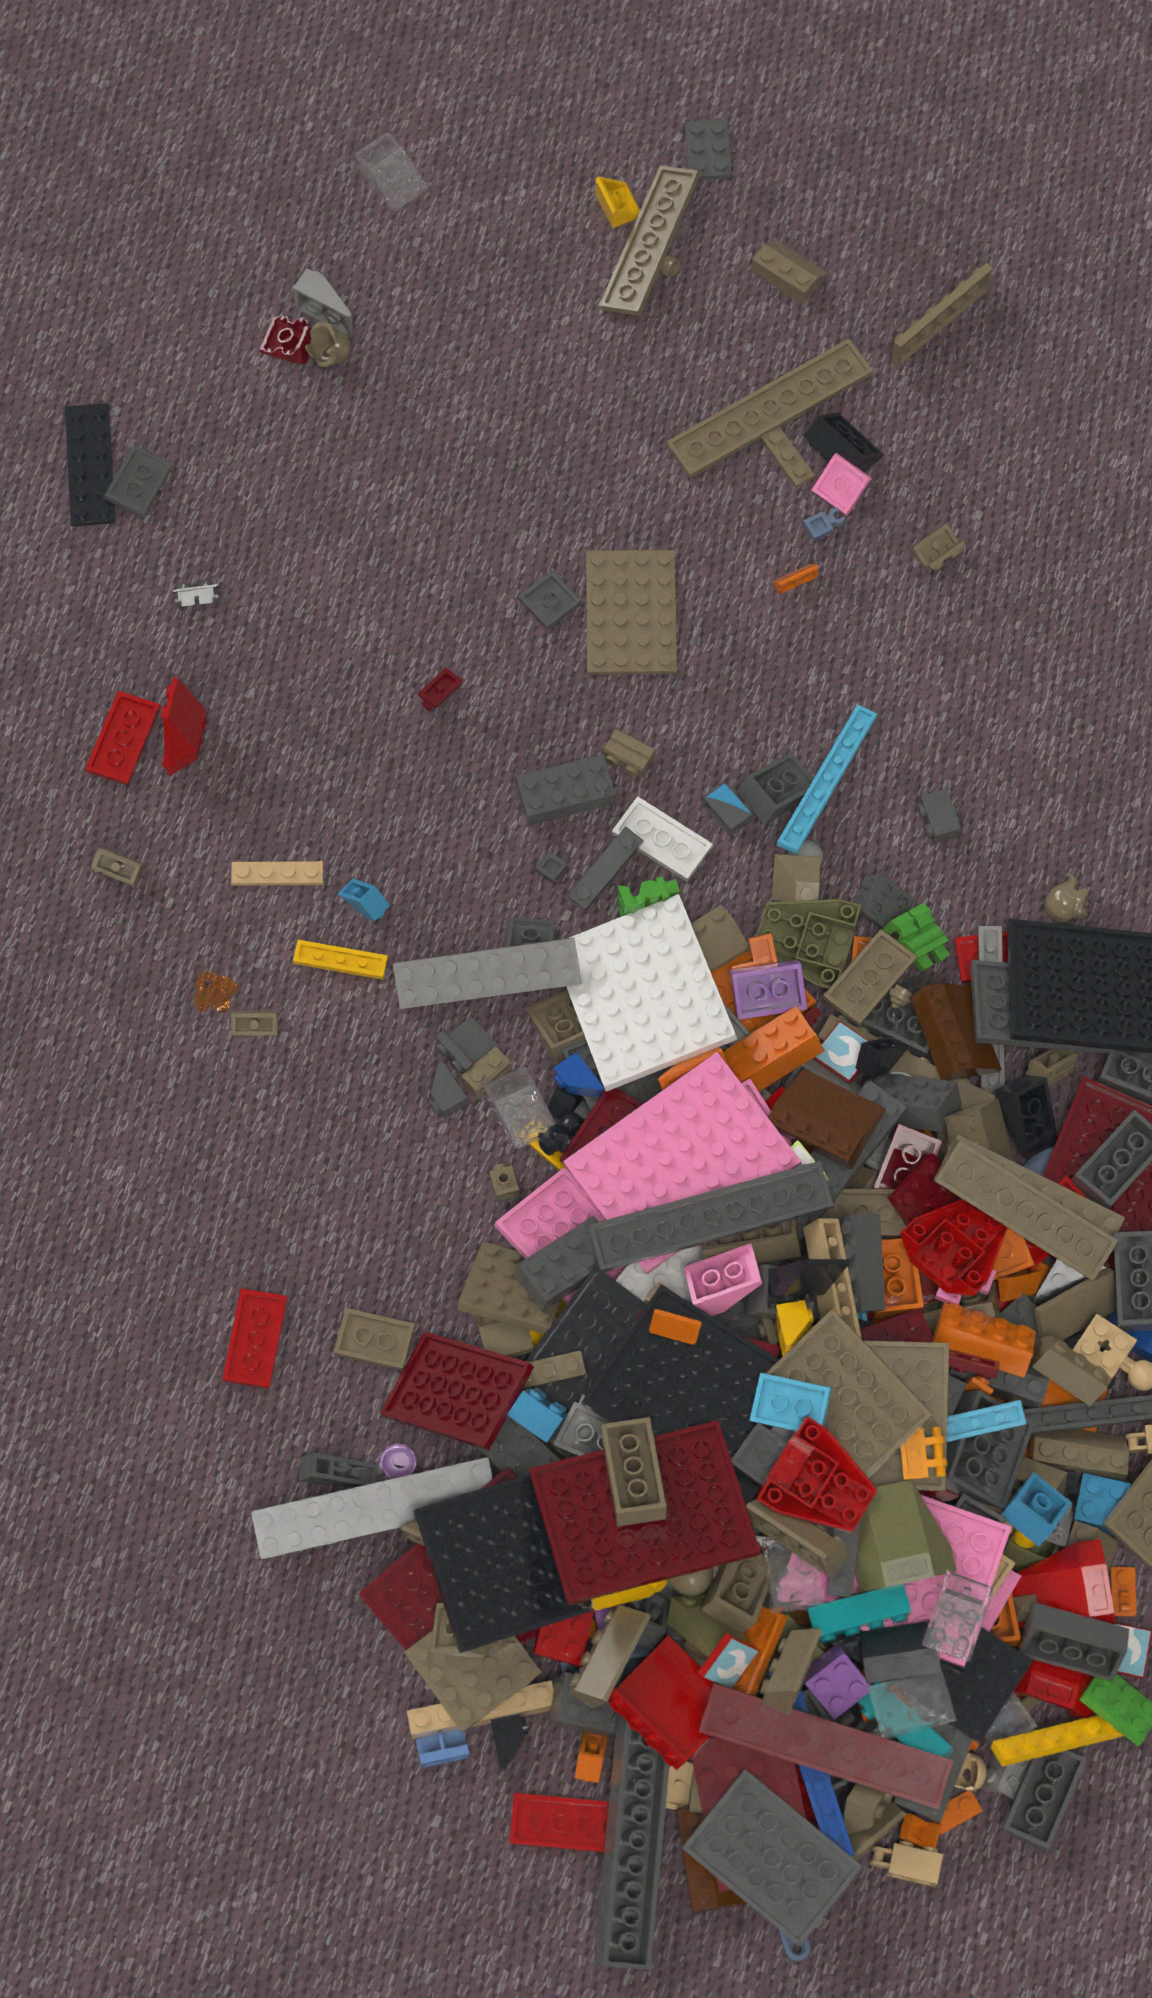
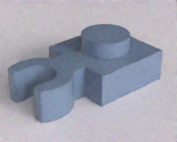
(821, 525)

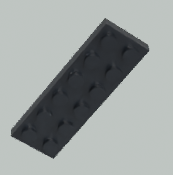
(89, 464)

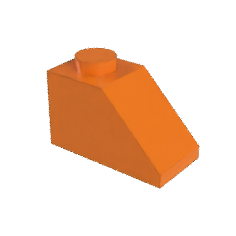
(591, 1757)

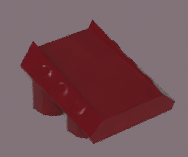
(287, 339)

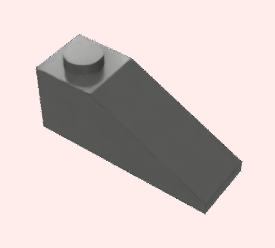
(336, 1471)

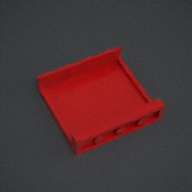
(665, 1702)

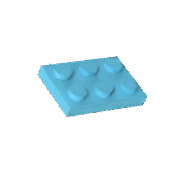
(788, 1401)

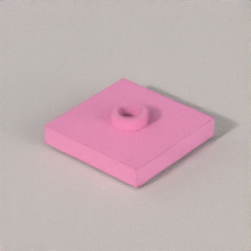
(841, 484)

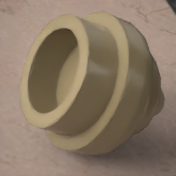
(670, 266)
(899, 996)

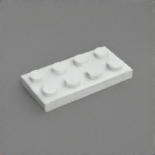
(664, 839)

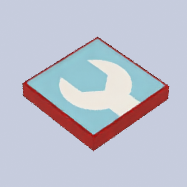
(841, 1052)
(1137, 1652)
(728, 1661)

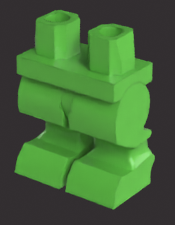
(649, 894)
(921, 938)

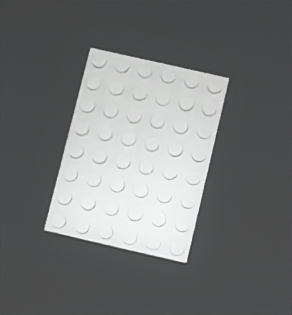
(646, 994)

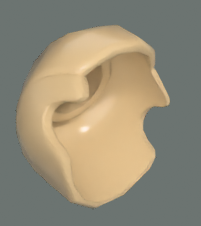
(978, 1773)

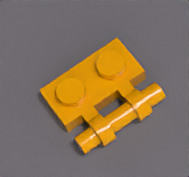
(915, 1457)

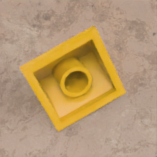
(616, 201)

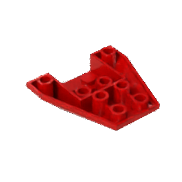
(182, 726)
(954, 1246)
(817, 1480)
(1071, 1582)
(1056, 1686)

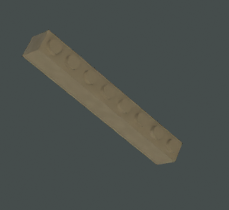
(916, 1066)

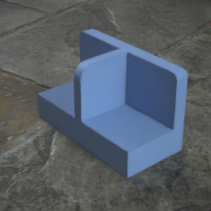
(442, 1748)

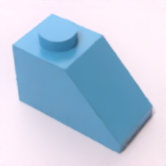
(364, 899)

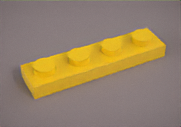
(340, 959)

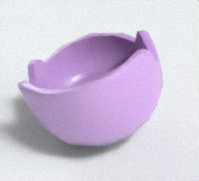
(399, 1455)

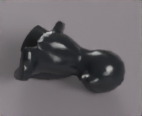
(558, 1136)

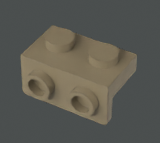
(937, 547)

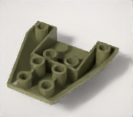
(814, 934)
(900, 1540)

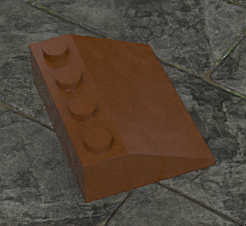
(948, 1026)
(826, 1118)
(700, 1882)

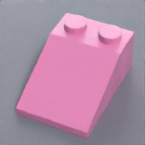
(723, 1279)

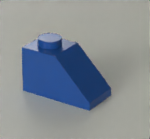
(577, 1077)

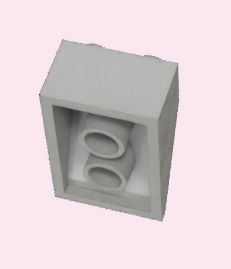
(320, 301)
(580, 1432)

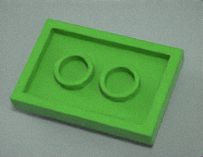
(1120, 1706)

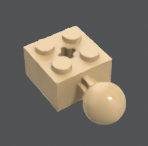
(1118, 1346)

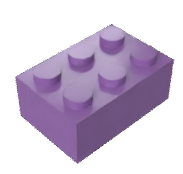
(767, 989)

